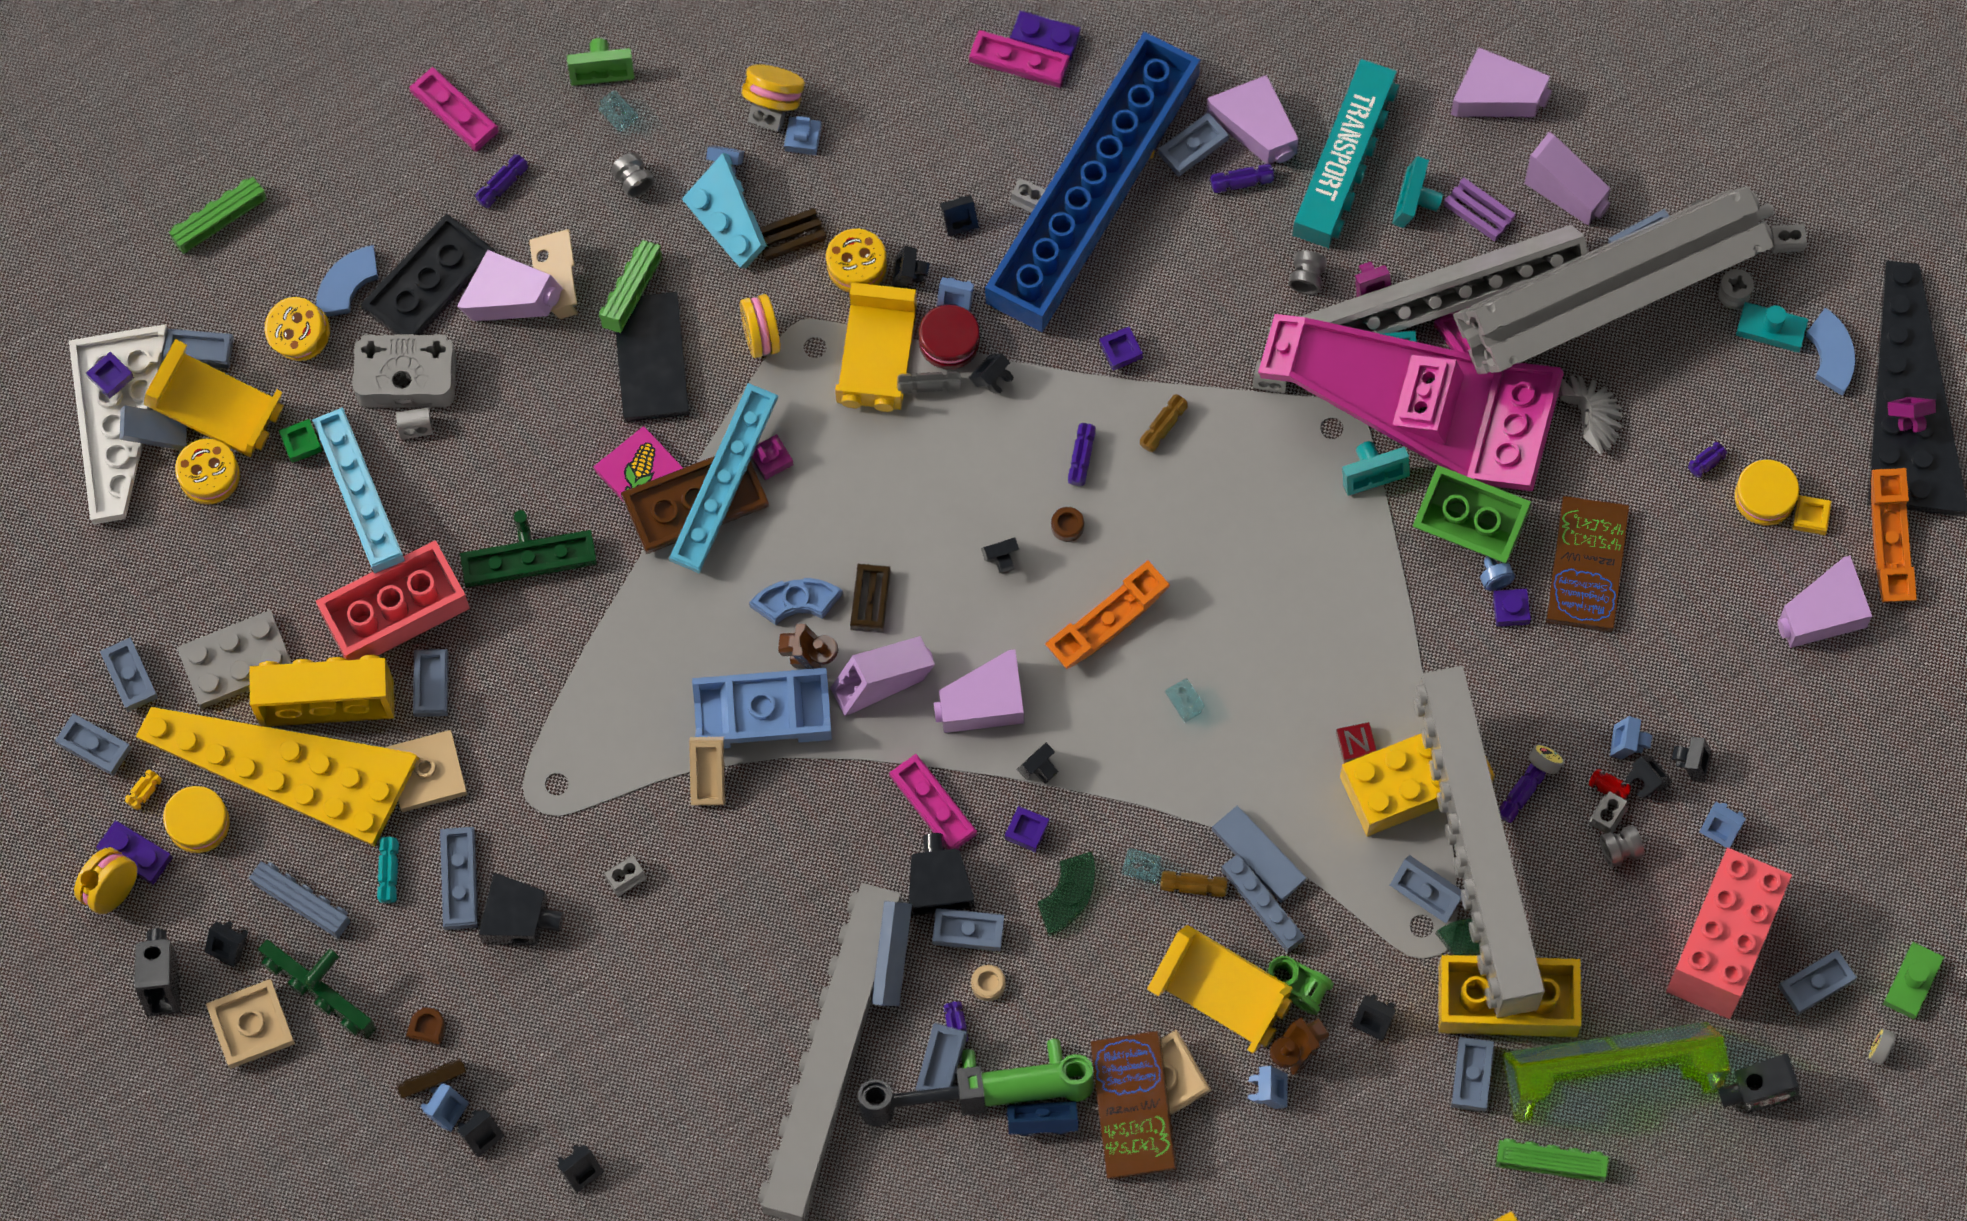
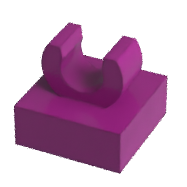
(1371, 278)
(1911, 411)
(771, 457)

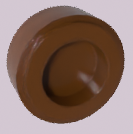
(1067, 524)

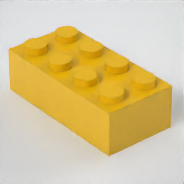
(321, 691)
(1392, 785)
(1466, 1011)

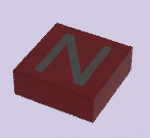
(1355, 741)

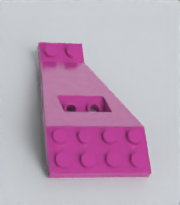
(1473, 423)

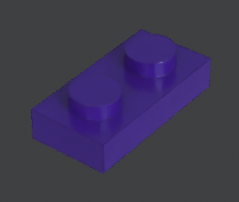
(1046, 33)
(149, 858)

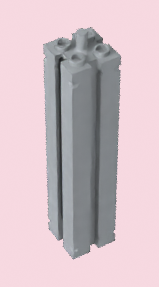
(1615, 279)

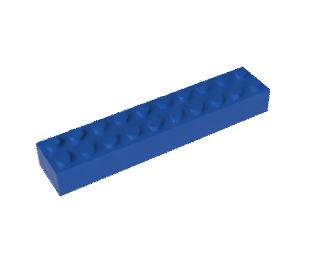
(1092, 182)

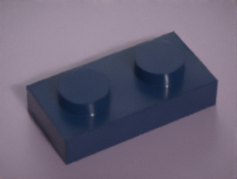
(1042, 1118)

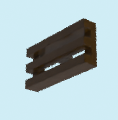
(787, 223)
(868, 624)
(431, 1078)

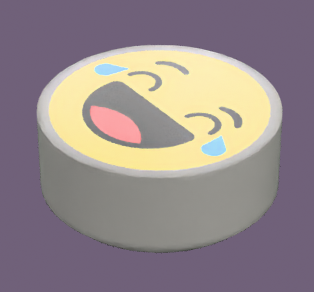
(1546, 759)
(1882, 1046)

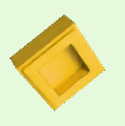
(1812, 515)

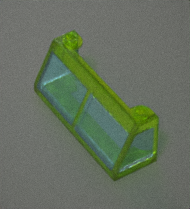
(1695, 1047)

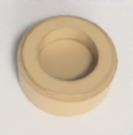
(988, 983)

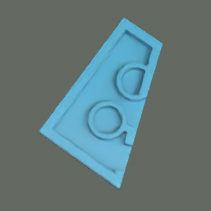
(723, 211)

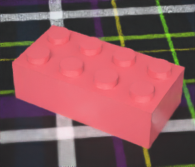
(393, 604)

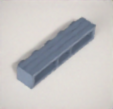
(300, 899)
(1263, 903)

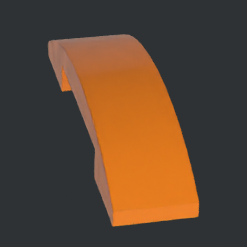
(1891, 535)
(1110, 617)

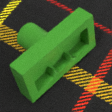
(600, 64)
(1913, 980)

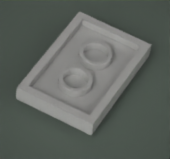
(222, 659)

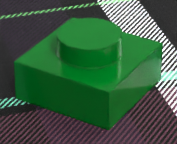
(300, 441)

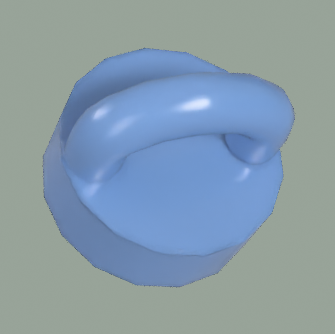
(1497, 575)

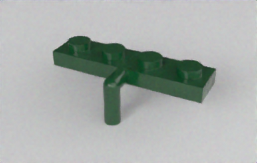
(527, 556)
(304, 981)

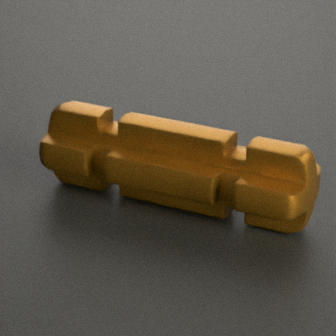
(1163, 423)
(1193, 883)

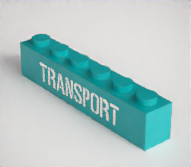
(1345, 153)

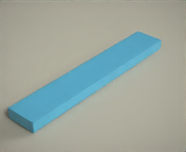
(723, 478)
(358, 490)

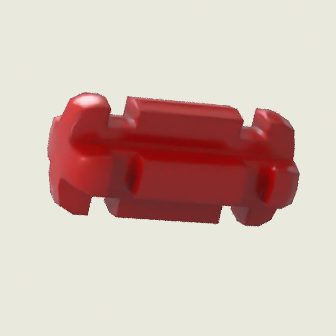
(1609, 783)

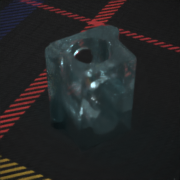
(620, 122)
(1192, 697)
(1144, 859)

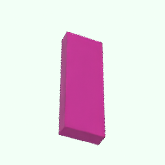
(1019, 58)
(454, 109)
(932, 802)

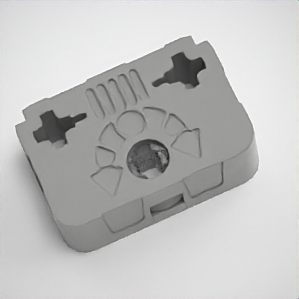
(400, 361)

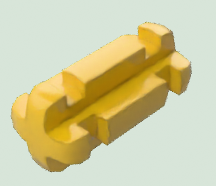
(143, 789)

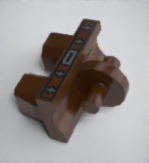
(807, 648)
(1298, 1044)

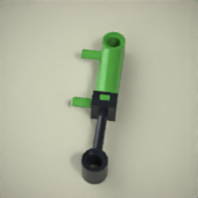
(987, 1088)

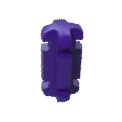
(1707, 459)
(954, 1016)

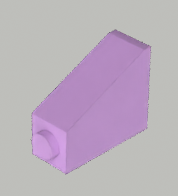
(1500, 89)
(1256, 120)
(1566, 180)
(508, 291)
(1826, 607)
(881, 673)
(983, 697)

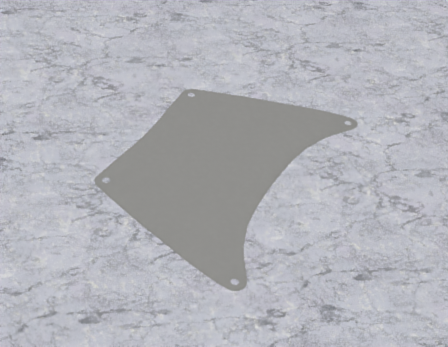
(1275, 607)

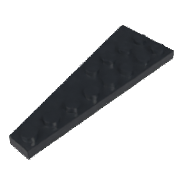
(1911, 368)

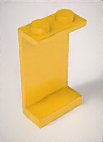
(876, 346)
(212, 401)
(1222, 986)

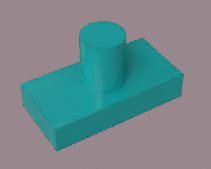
(1415, 194)
(1772, 326)
(1374, 469)

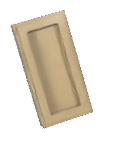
(707, 770)

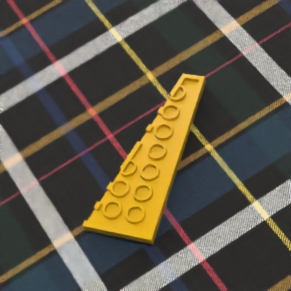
(318, 776)

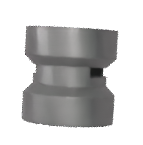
(632, 174)
(1307, 272)
(1622, 846)

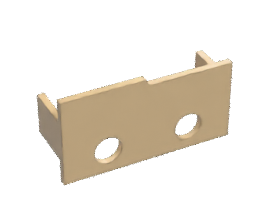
(559, 266)

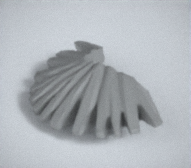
(1596, 411)

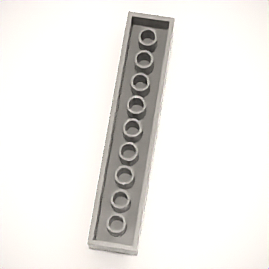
(1479, 843)

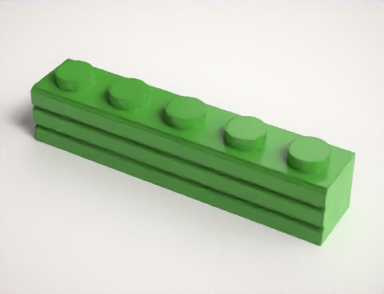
(217, 214)
(630, 286)
(1552, 1160)

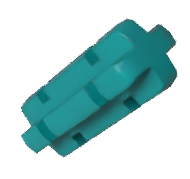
(388, 870)

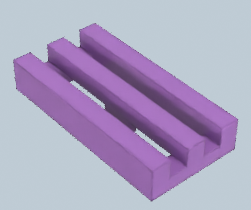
(1486, 200)

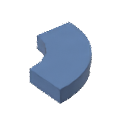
(345, 280)
(1835, 351)
(795, 597)

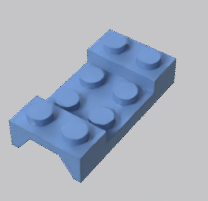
(763, 706)

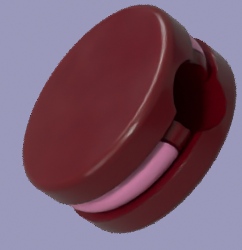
(949, 337)

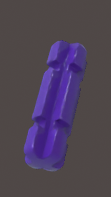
(1242, 178)
(501, 181)
(1081, 454)
(1521, 793)

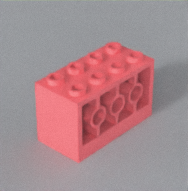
(1729, 933)

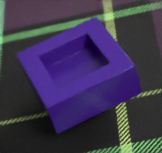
(1120, 348)
(110, 375)
(1511, 607)
(1026, 829)

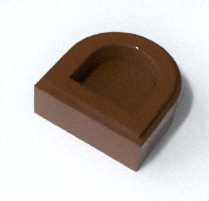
(427, 1027)

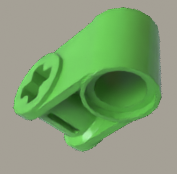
(1303, 981)

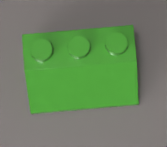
(1472, 514)

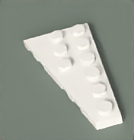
(107, 460)

